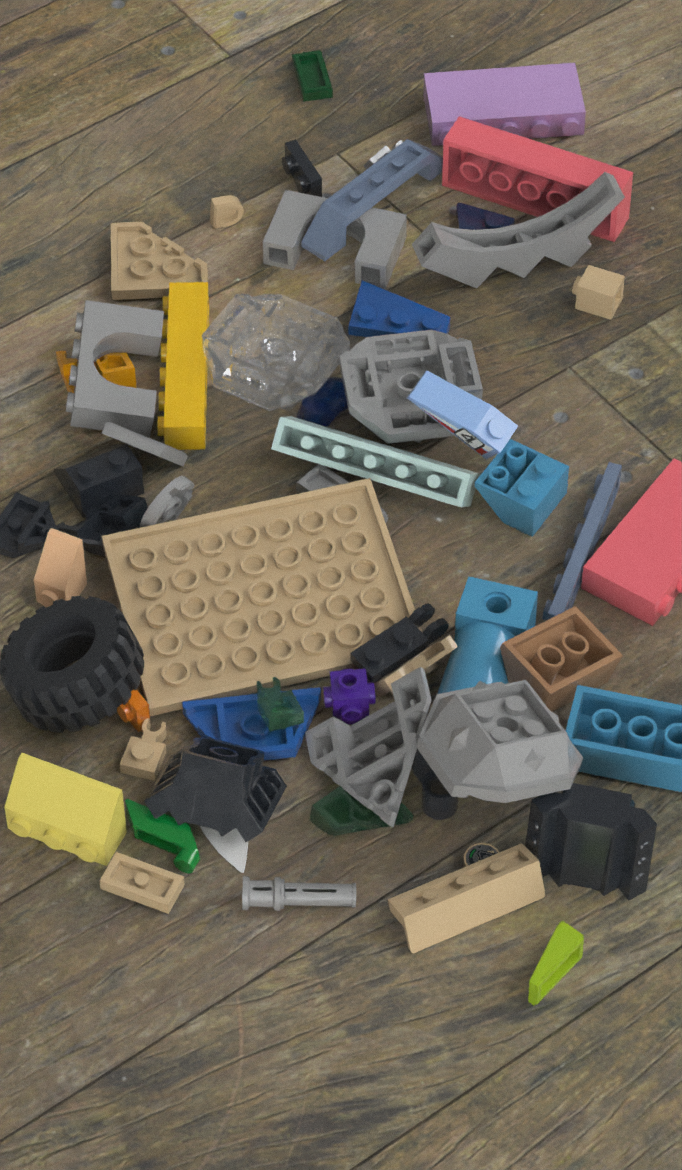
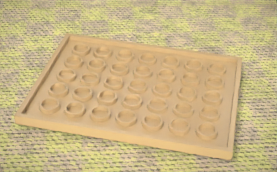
(257, 592)

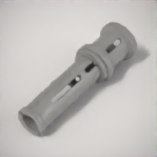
(277, 894)

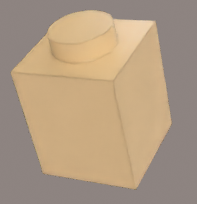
(598, 291)

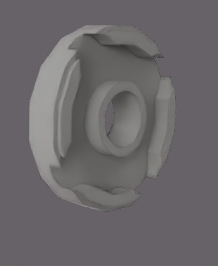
(169, 502)

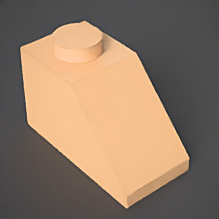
(60, 568)

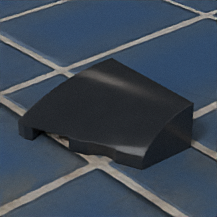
(113, 516)

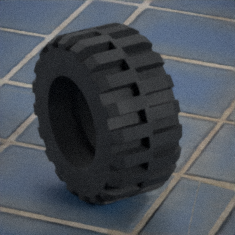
(87, 690)

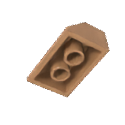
(560, 657)

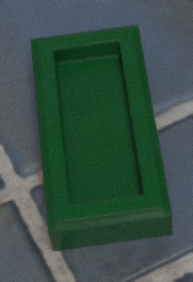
(312, 75)

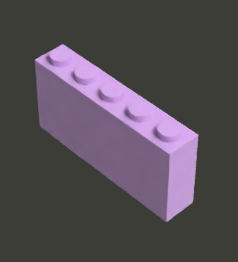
(519, 100)

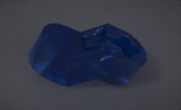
(325, 404)

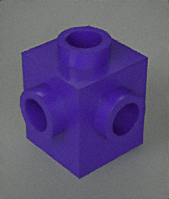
(349, 695)

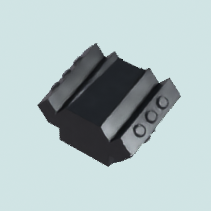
(217, 788)
(592, 839)

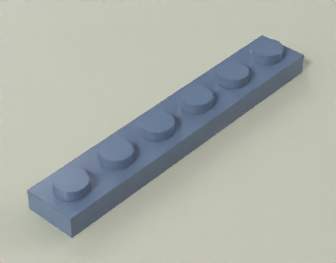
(586, 539)

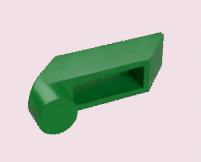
(164, 834)

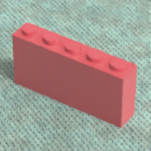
(642, 557)

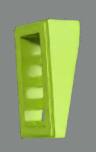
(558, 958)

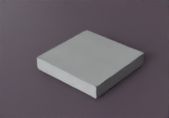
(144, 443)

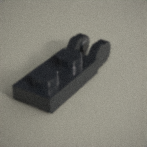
(398, 643)

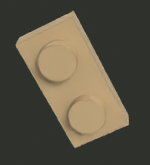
(142, 882)

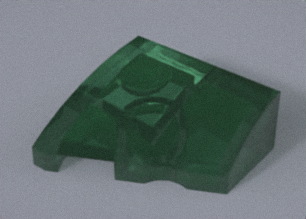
(343, 814)

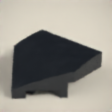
(24, 525)

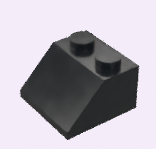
(101, 476)

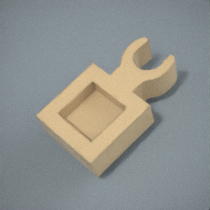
(145, 754)

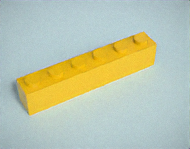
(186, 366)

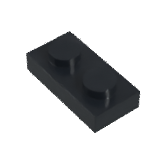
(302, 170)

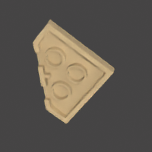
(146, 263)

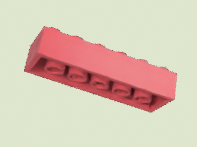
(525, 173)

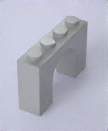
(378, 231)
(107, 330)

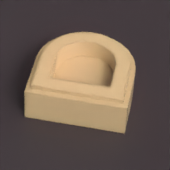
(225, 211)

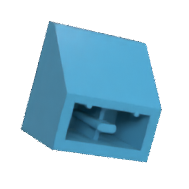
(523, 486)

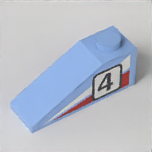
(463, 414)

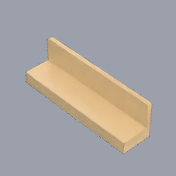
(468, 897)

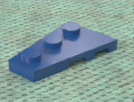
(386, 313)

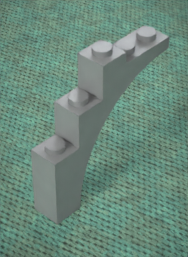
(518, 248)

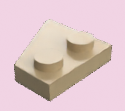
(425, 660)

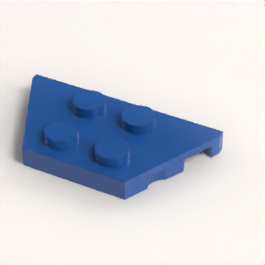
(239, 722)

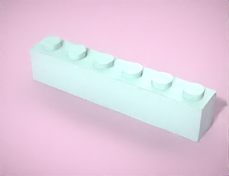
(375, 461)

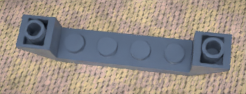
(329, 226)

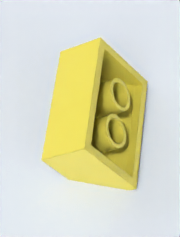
(65, 810)

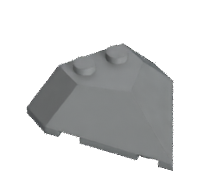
(377, 752)

